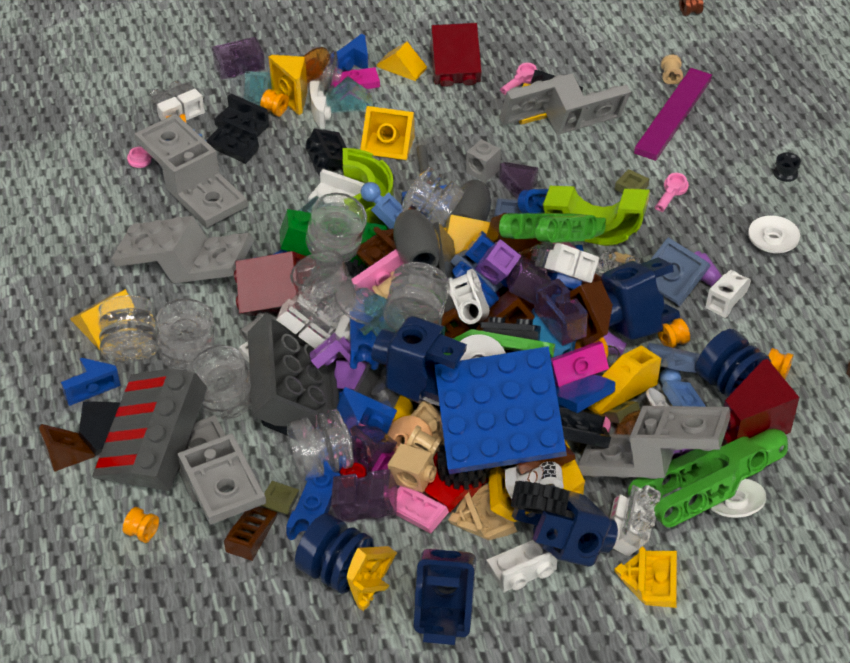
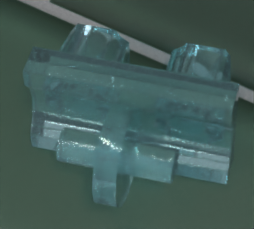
(374, 307)

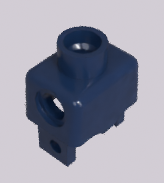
(636, 302)
(412, 357)
(574, 538)
(439, 610)

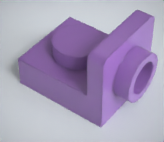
(328, 350)

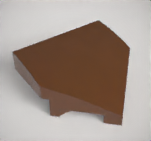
(376, 246)

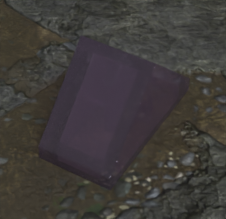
(518, 177)
(369, 444)

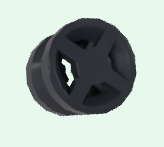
(787, 167)

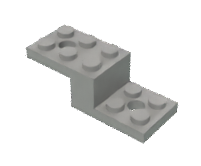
(564, 103)
(191, 170)
(182, 249)
(654, 440)
(216, 467)

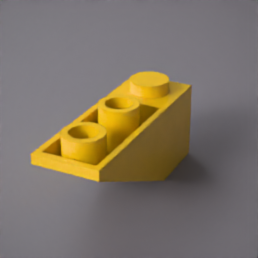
(632, 375)

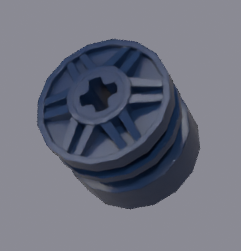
(728, 361)
(328, 551)

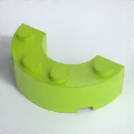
(364, 168)
(621, 218)

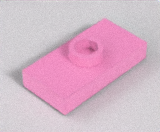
(379, 271)
(419, 509)

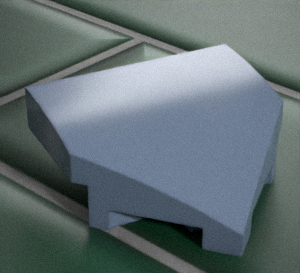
(675, 358)

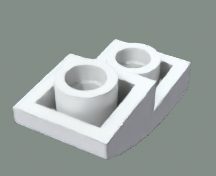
(319, 107)

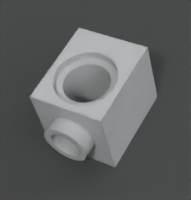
(483, 160)

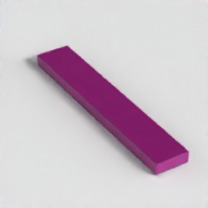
(672, 114)

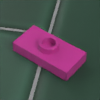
(365, 77)
(579, 363)

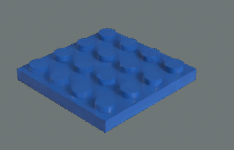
(500, 410)

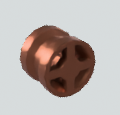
(691, 6)

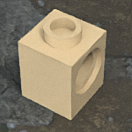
(412, 467)

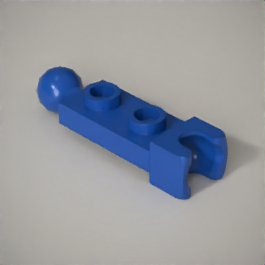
(361, 346)
(313, 502)

